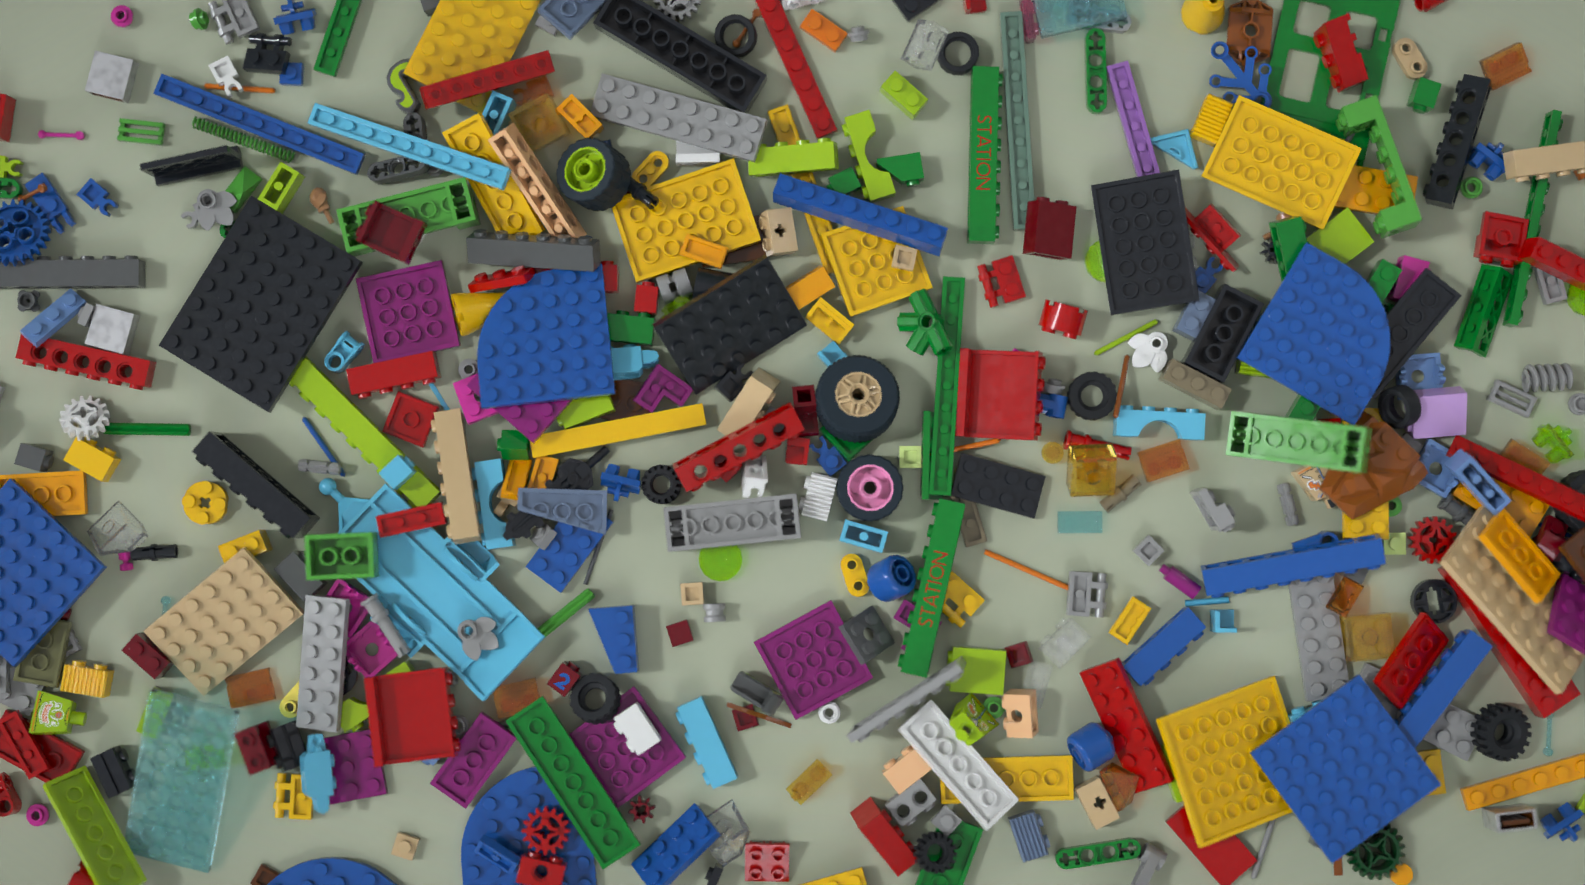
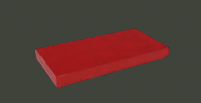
(1411, 660)
(59, 753)
(1223, 859)

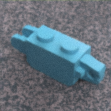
(631, 360)
(317, 772)

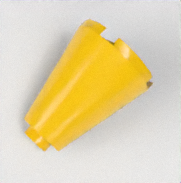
(1203, 15)
(472, 310)

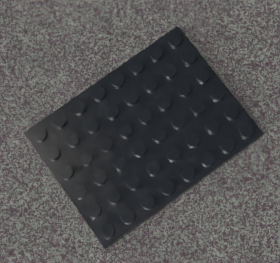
(260, 304)

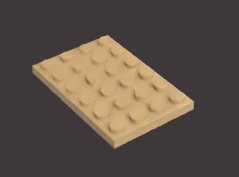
(224, 621)

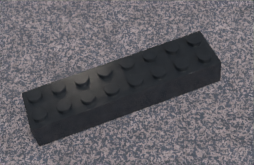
(681, 52)

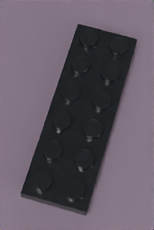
(1414, 319)

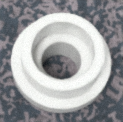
(829, 719)

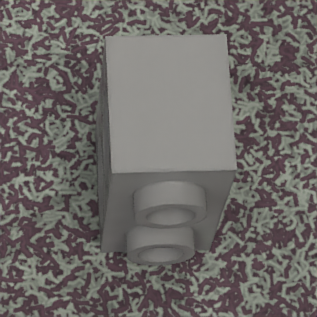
(907, 798)

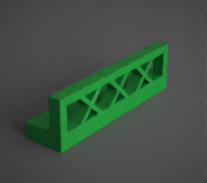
(1482, 308)
(927, 428)

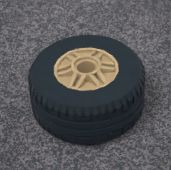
(860, 379)

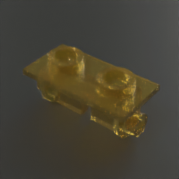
(808, 782)

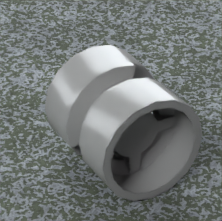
(682, 284)

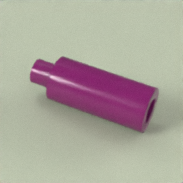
(1180, 581)

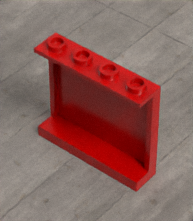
(1000, 394)
(412, 716)

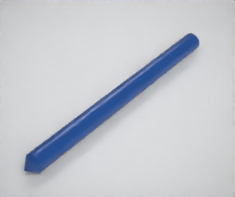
(321, 443)

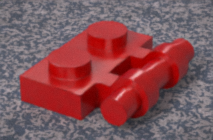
(1007, 278)

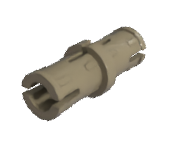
(1121, 493)

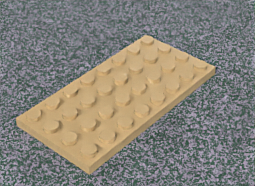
(1509, 606)

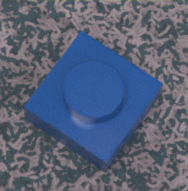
(294, 75)

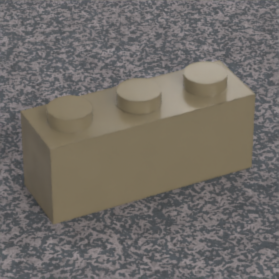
(1195, 384)

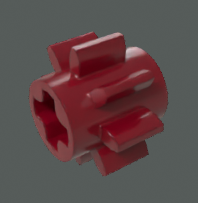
(643, 815)

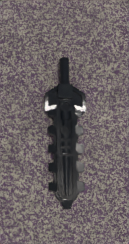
(571, 475)

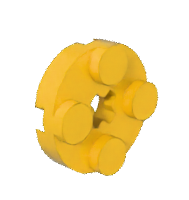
(204, 515)

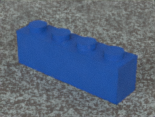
(1163, 646)

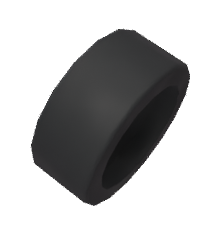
(731, 19)
(974, 48)
(1411, 403)

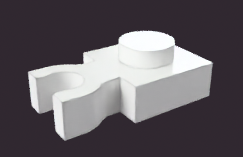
(226, 74)

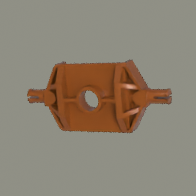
(1254, 14)

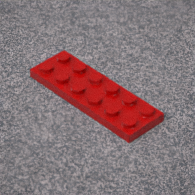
(1127, 723)

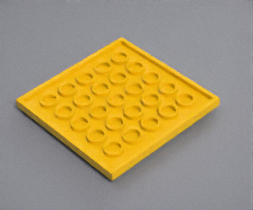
(1213, 760)

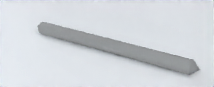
(1262, 849)

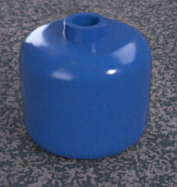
(891, 578)
(1091, 746)

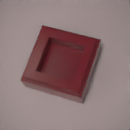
(679, 633)
(1019, 654)
(744, 720)

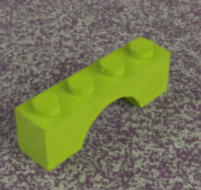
(876, 183)
(355, 711)

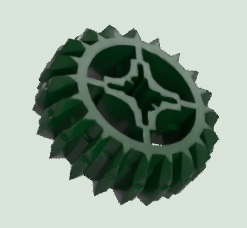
(1372, 857)

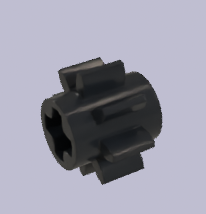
(1269, 255)

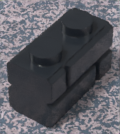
(287, 745)
(114, 771)

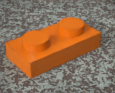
(823, 30)

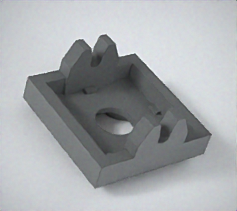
(854, 634)

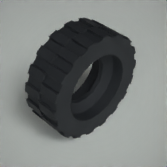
(1108, 391)
(579, 694)

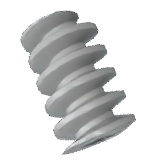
(1546, 375)

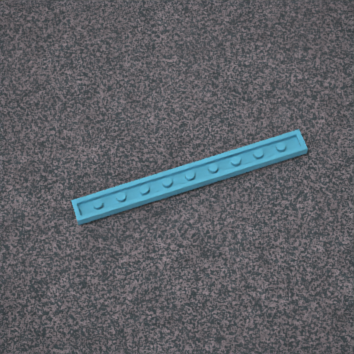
(409, 146)

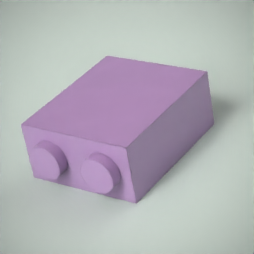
(1441, 413)

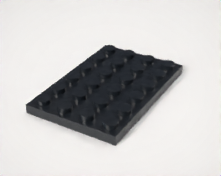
(1145, 242)
(730, 324)

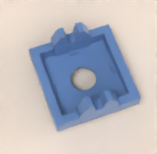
(1431, 367)
(1445, 480)

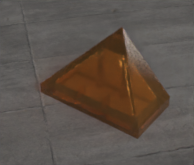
(1344, 597)
(1120, 784)

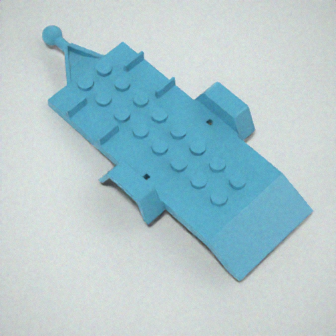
(428, 582)

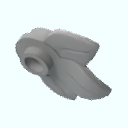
(217, 211)
(480, 638)

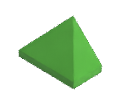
(243, 187)

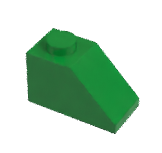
(903, 168)

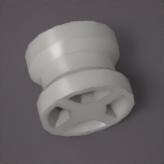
(714, 612)

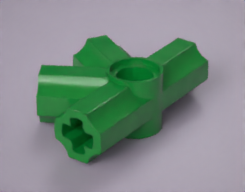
(919, 324)

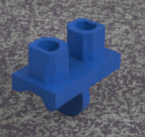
(286, 20)
(1491, 156)
(620, 485)
(1570, 815)

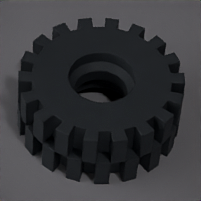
(1514, 733)

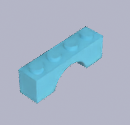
(1187, 425)
(489, 476)

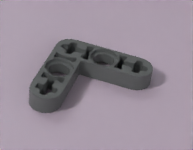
(389, 165)

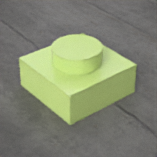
(909, 456)
(1395, 544)

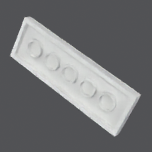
(958, 765)

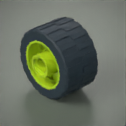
(593, 174)

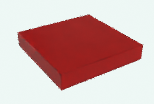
(410, 419)

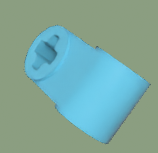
(343, 351)

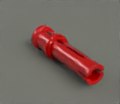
(1076, 439)

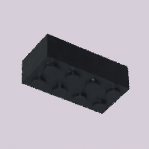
(1223, 333)

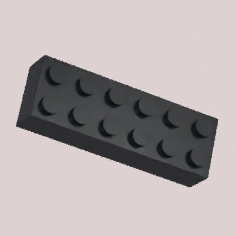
(255, 485)

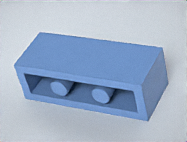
(1477, 482)

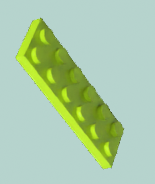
(93, 829)

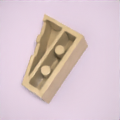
(750, 401)

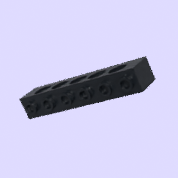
(1469, 86)

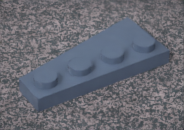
(569, 506)

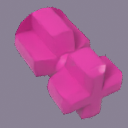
(126, 565)

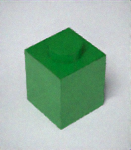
(1423, 95)
(844, 182)
(513, 445)

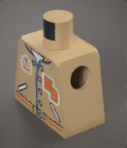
(1310, 481)

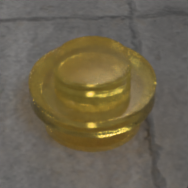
(1052, 452)

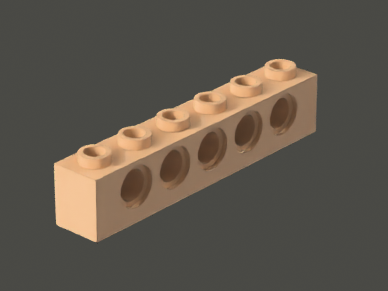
(535, 183)

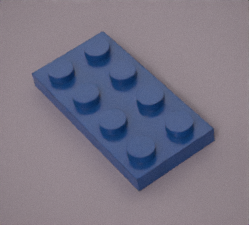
(565, 554)
(676, 848)

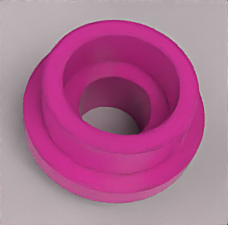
(128, 16)
(42, 810)

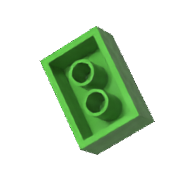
(341, 555)

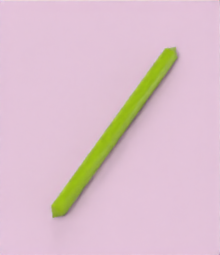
(1118, 341)

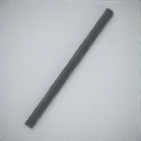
(596, 554)

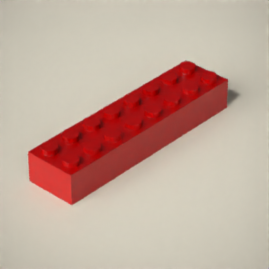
(1529, 684)

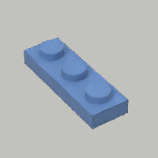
(53, 318)

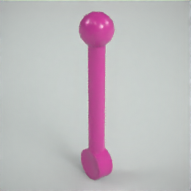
(78, 135)

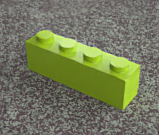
(794, 159)

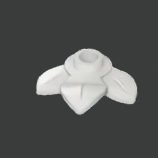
(1147, 353)

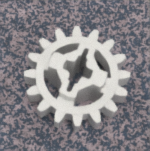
(84, 418)

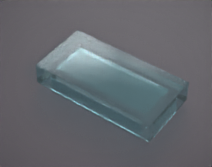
(1079, 521)

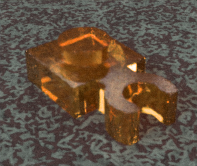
(535, 89)

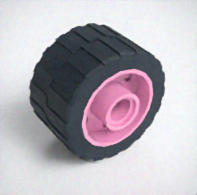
(887, 488)

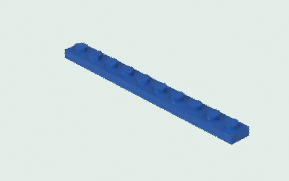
(259, 124)

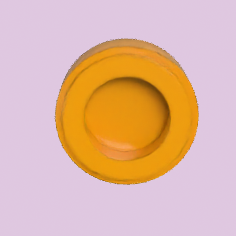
(1403, 875)

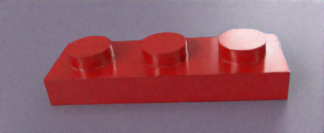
(501, 279)
(411, 519)
(24, 744)

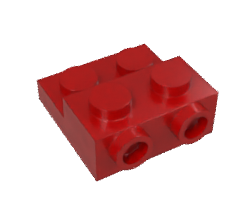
(1501, 239)

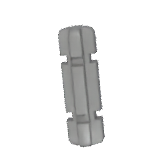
(319, 467)
(1288, 504)

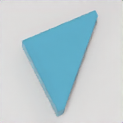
(1178, 146)

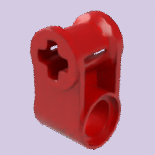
(8, 793)

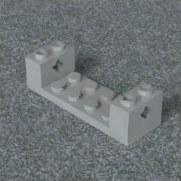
(732, 522)

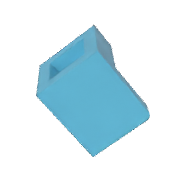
(831, 354)
(1222, 621)

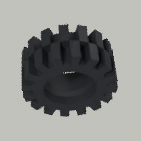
(647, 484)
(922, 852)

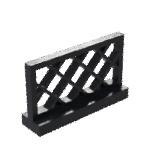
(194, 165)

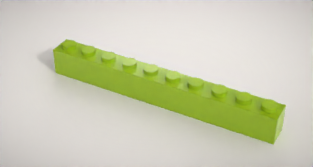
(359, 430)

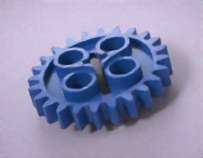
(15, 232)

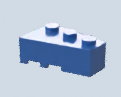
(618, 635)

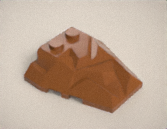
(1390, 472)

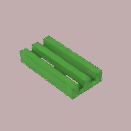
(122, 130)

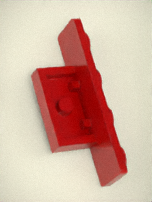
(1216, 233)

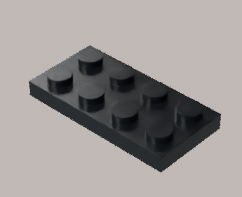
(997, 485)

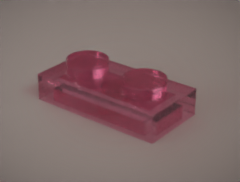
(1030, 28)

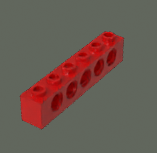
(487, 79)
(142, 369)
(725, 446)

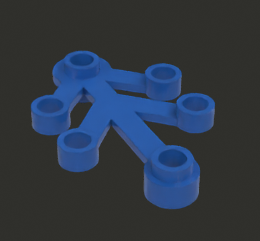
(1244, 79)

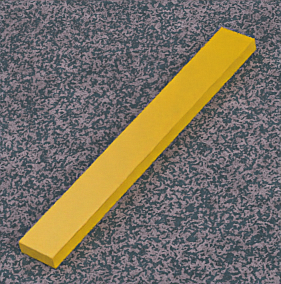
(786, 131)
(619, 430)

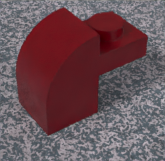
(805, 408)
(1550, 536)

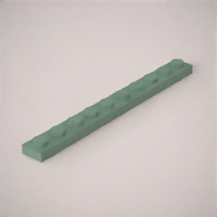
(1017, 115)

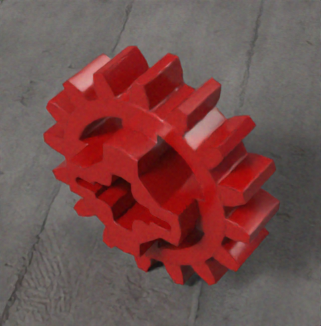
(1432, 531)
(546, 839)

